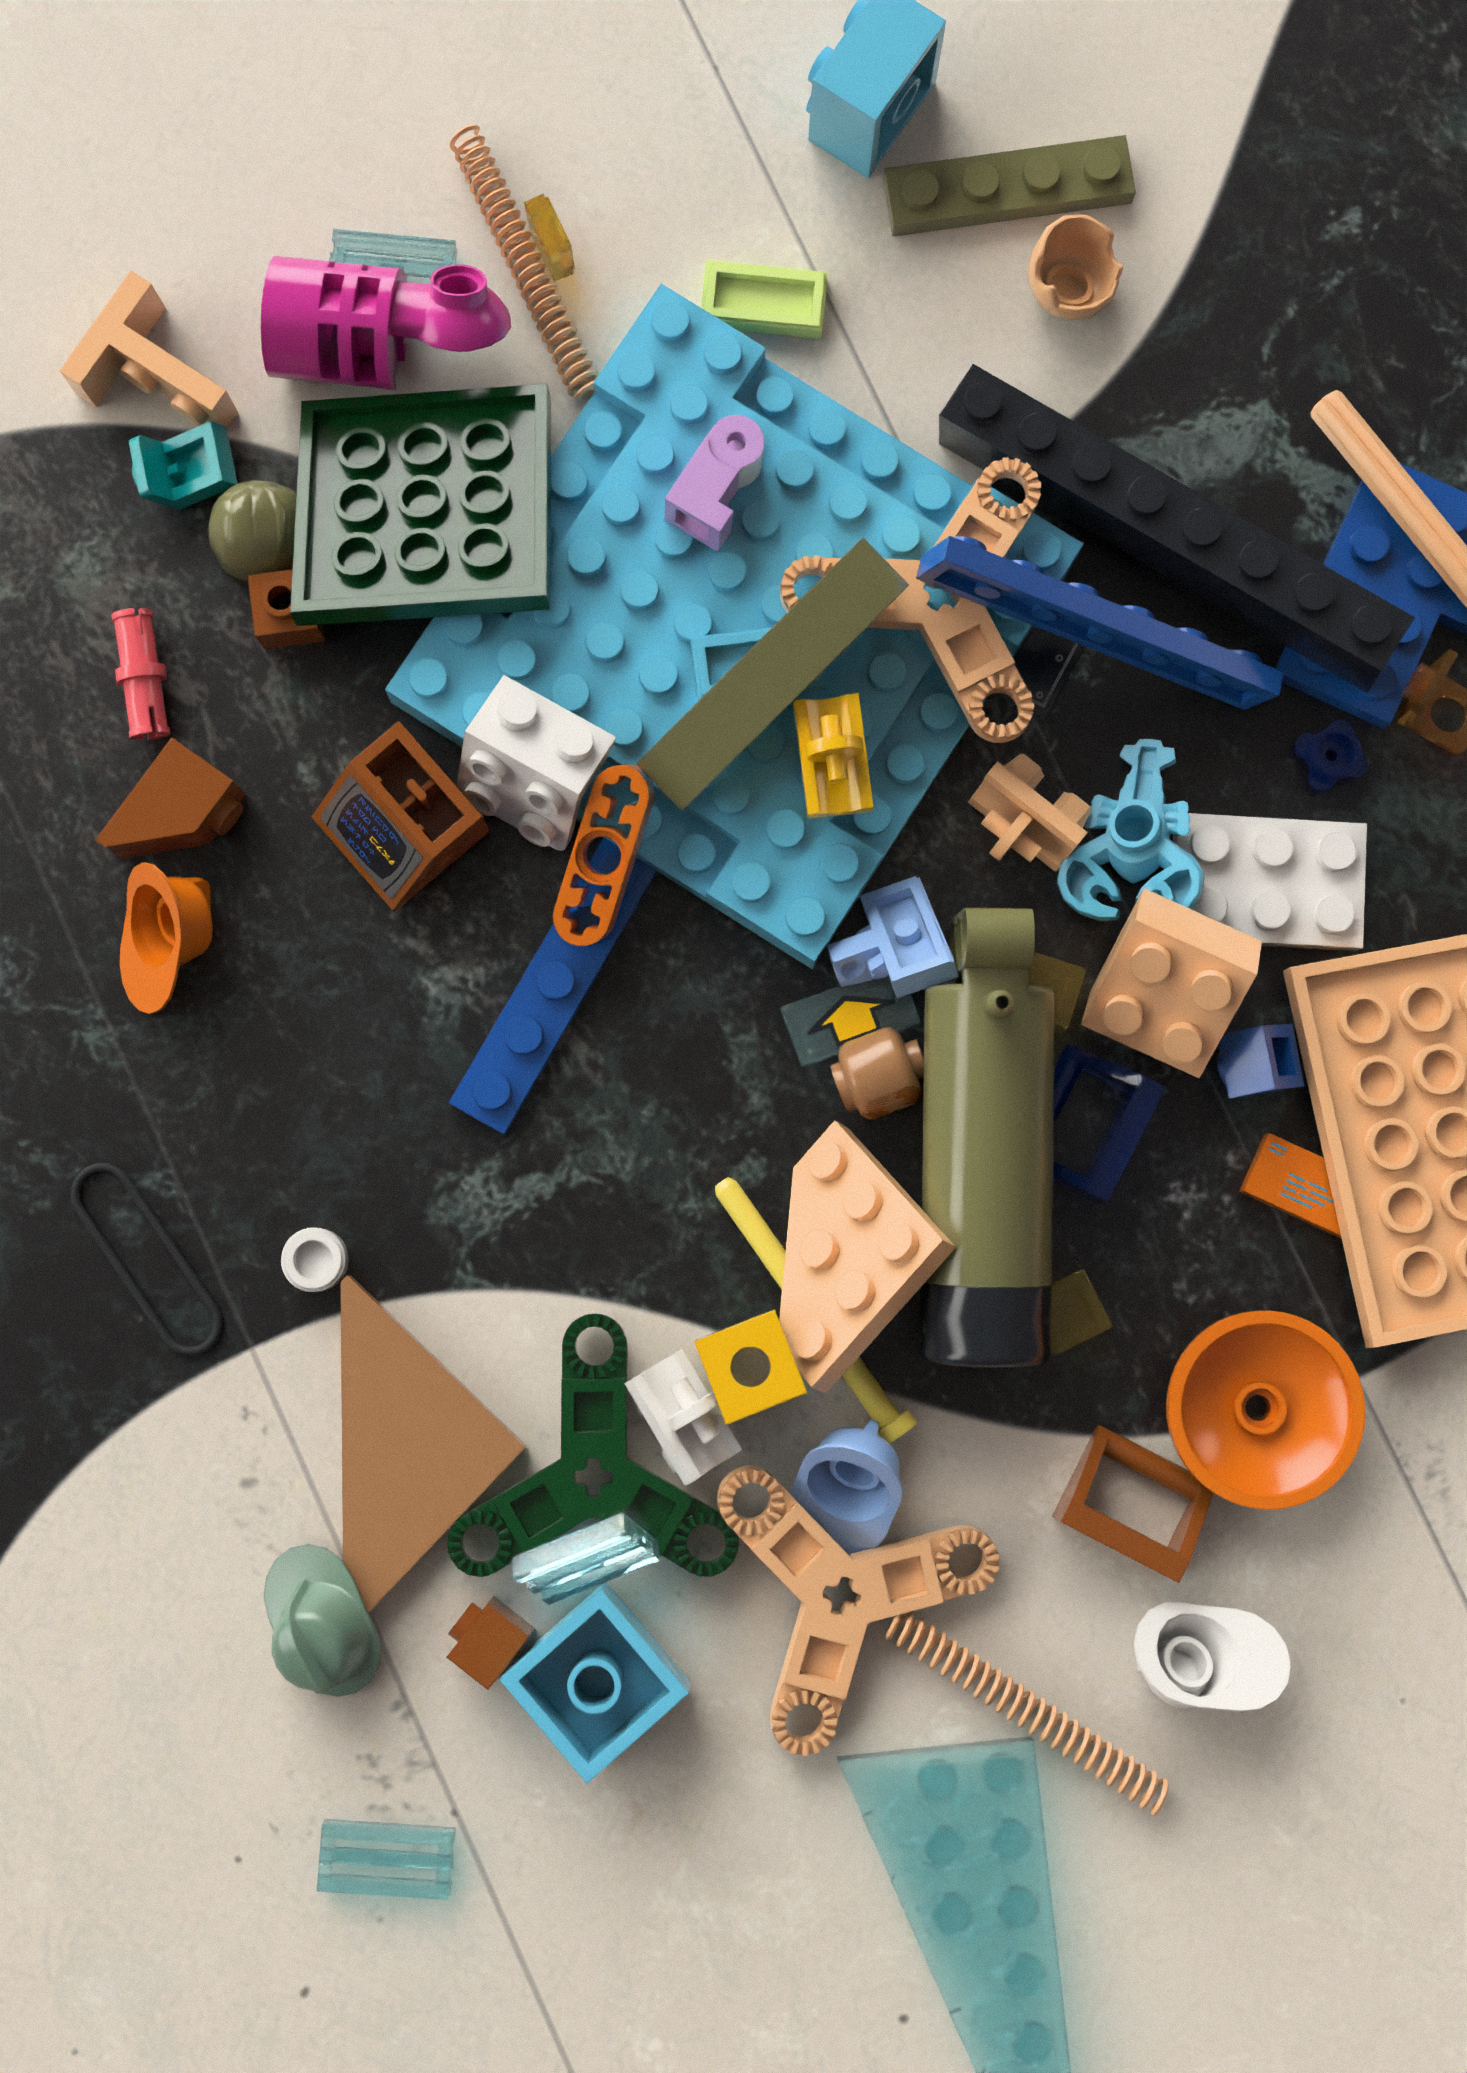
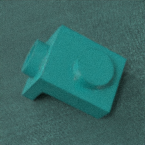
(184, 466)

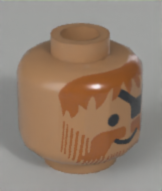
(879, 1073)

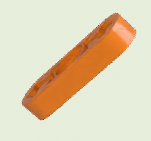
(603, 905)

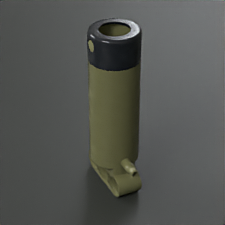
(989, 1147)

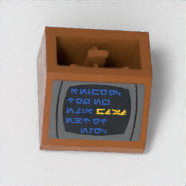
(398, 817)

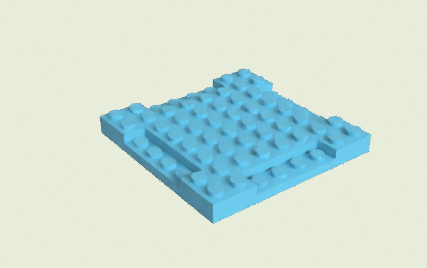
(639, 588)

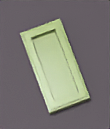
(766, 298)

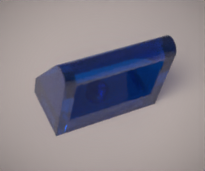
(1123, 1131)

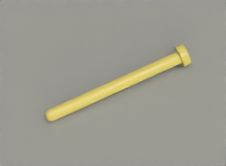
(772, 1254)

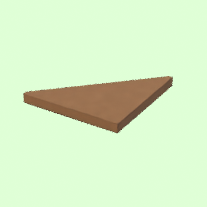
(411, 1446)

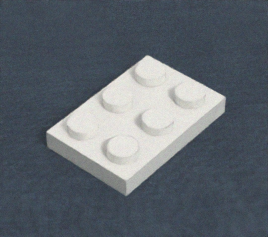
(1282, 878)

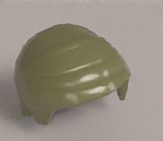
(253, 528)

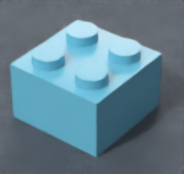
(873, 80)
(596, 1682)

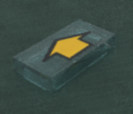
(841, 1014)

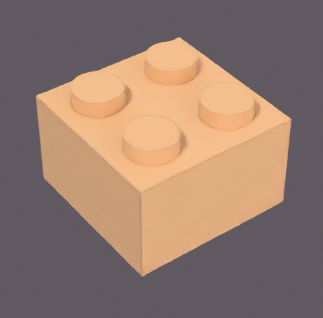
(1172, 983)

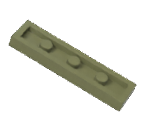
(1009, 185)

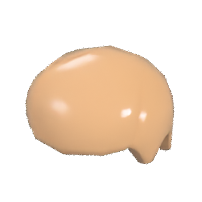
(1074, 268)

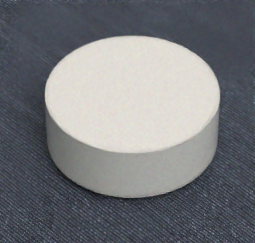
(314, 1259)

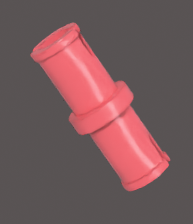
(140, 674)

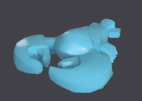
(1134, 840)

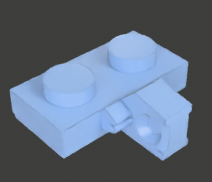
(898, 942)

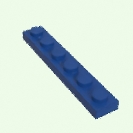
(1083, 617)
(545, 1004)

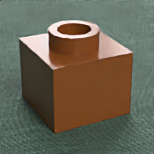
(277, 627)
(487, 1640)

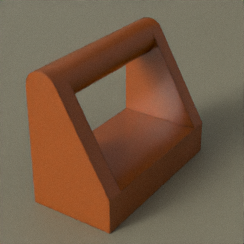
(1072, 1511)

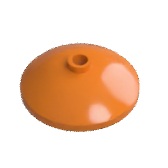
(1309, 1418)

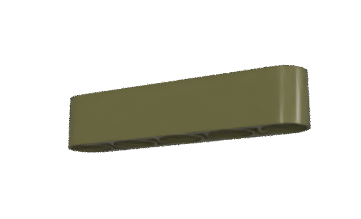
(772, 673)

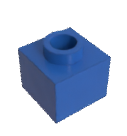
(1259, 1061)

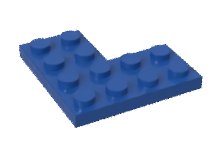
(1385, 561)

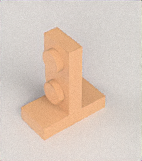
(119, 346)

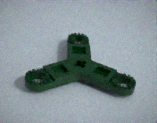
(553, 1500)

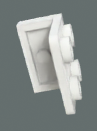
(530, 762)

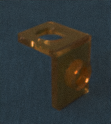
(1422, 691)

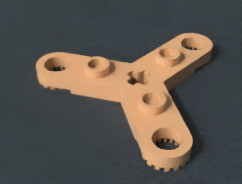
(963, 636)
(828, 1640)

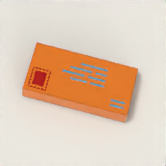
(1292, 1183)

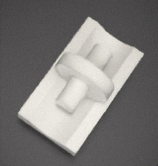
(682, 1417)

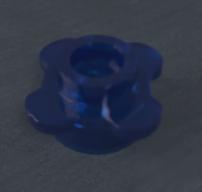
(1337, 738)

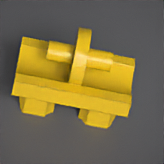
(833, 756)

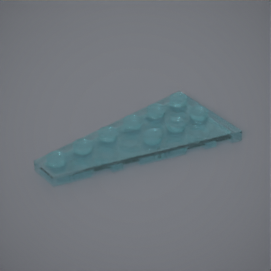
(974, 1881)

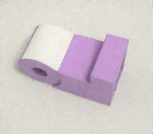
(720, 466)

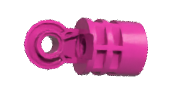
(356, 318)

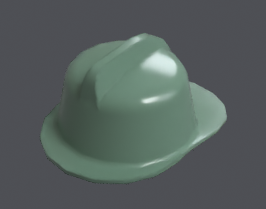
(320, 1623)

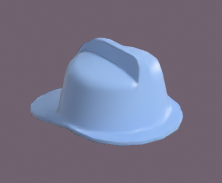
(851, 1486)

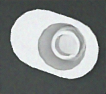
(1211, 1657)

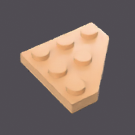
(850, 1255)

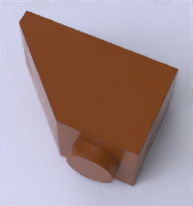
(173, 806)

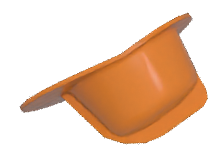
(163, 928)

